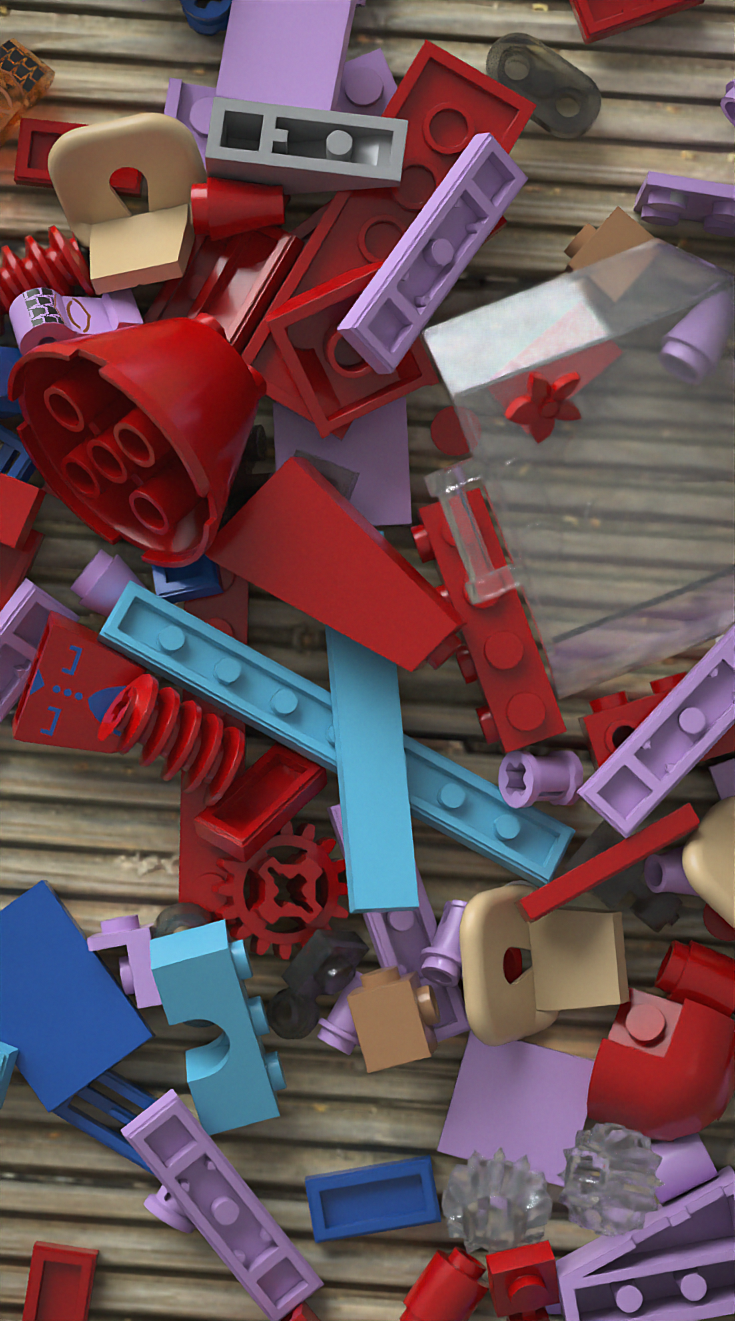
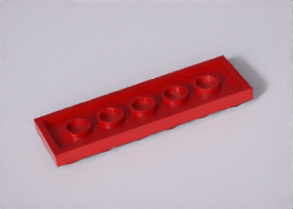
(444, 111)

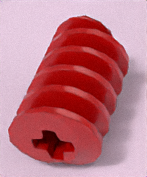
(53, 268)
(176, 734)

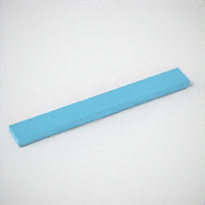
(302, 719)

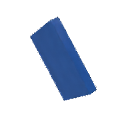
(60, 1000)

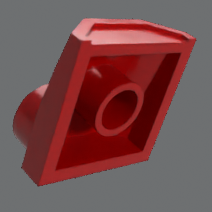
(326, 368)

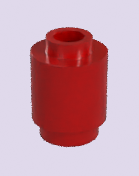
(698, 975)
(447, 1288)

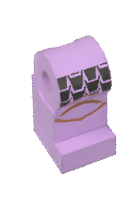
(46, 317)

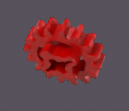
(265, 909)

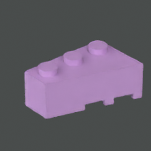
(666, 1271)

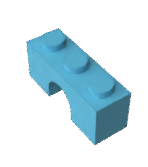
(203, 978)

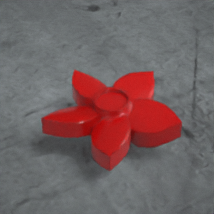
(545, 404)

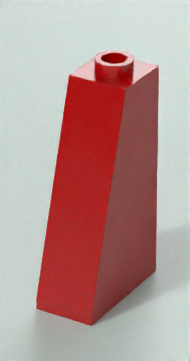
(333, 564)

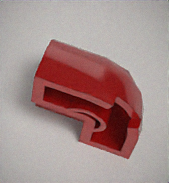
(663, 1067)

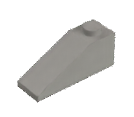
(303, 147)

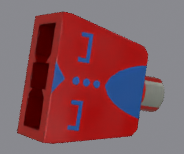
(71, 688)

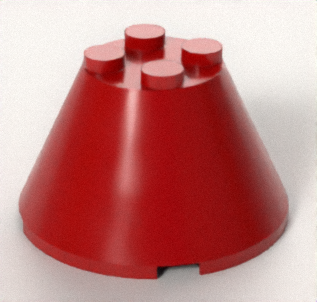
(141, 430)

